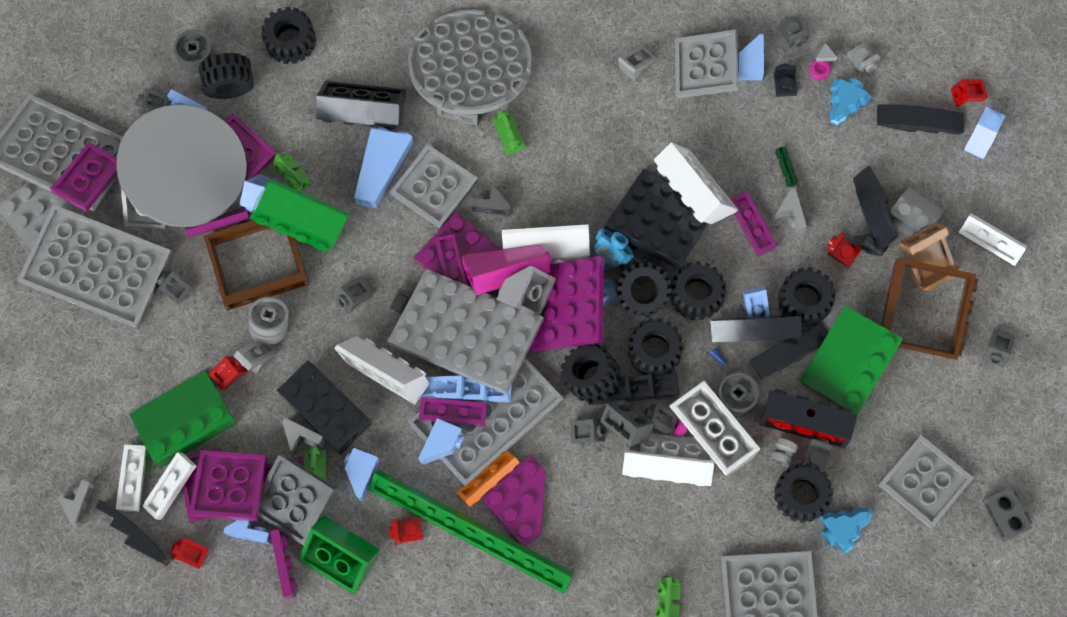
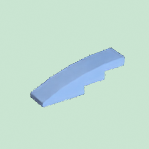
(463, 389)

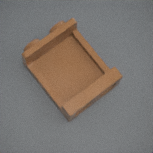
(930, 248)

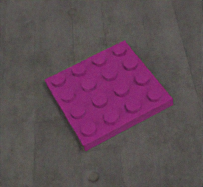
(574, 306)

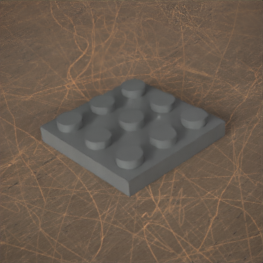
(294, 498)

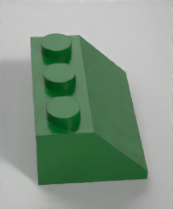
(338, 554)

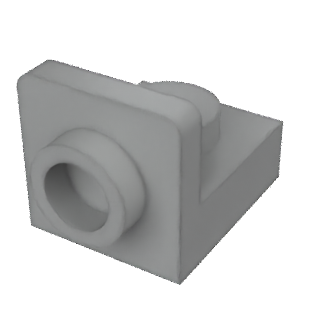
(863, 58)

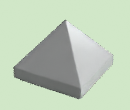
(824, 53)

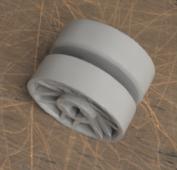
(268, 320)

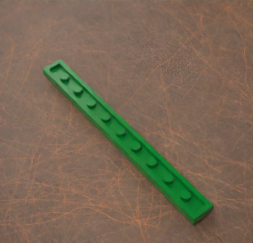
(471, 531)

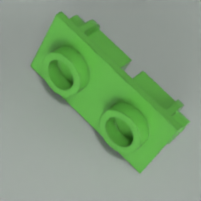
(508, 132)
(285, 166)
(315, 461)
(668, 590)

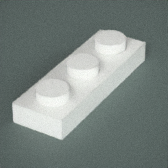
(992, 239)
(131, 478)
(169, 486)

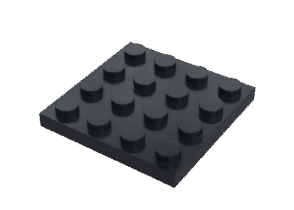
(657, 220)

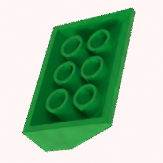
(851, 359)
(182, 419)

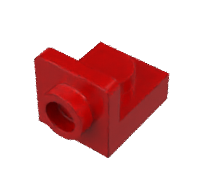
(969, 91)
(843, 250)
(227, 372)
(406, 530)
(189, 552)

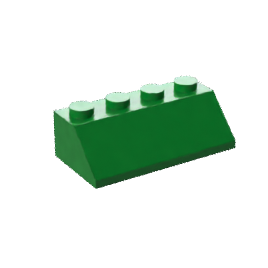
(298, 215)

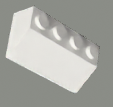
(694, 184)
(562, 242)
(383, 368)
(715, 428)
(669, 459)

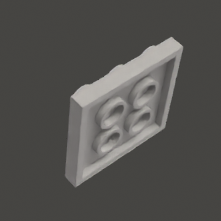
(706, 64)
(434, 186)
(29, 208)
(926, 481)

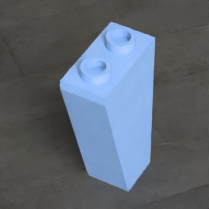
(380, 164)

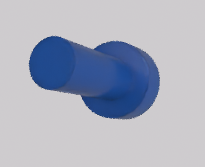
(715, 353)

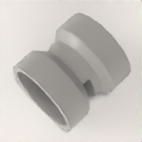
(784, 452)

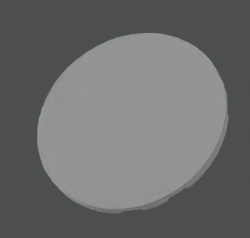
(470, 62)
(181, 165)

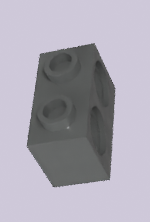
(627, 422)
(1002, 516)

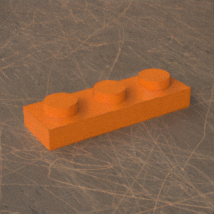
(488, 478)

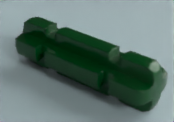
(786, 166)

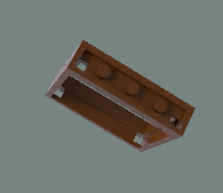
(268, 289)
(965, 306)

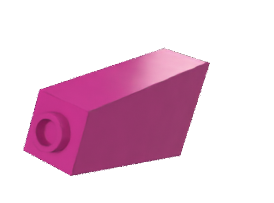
(490, 269)

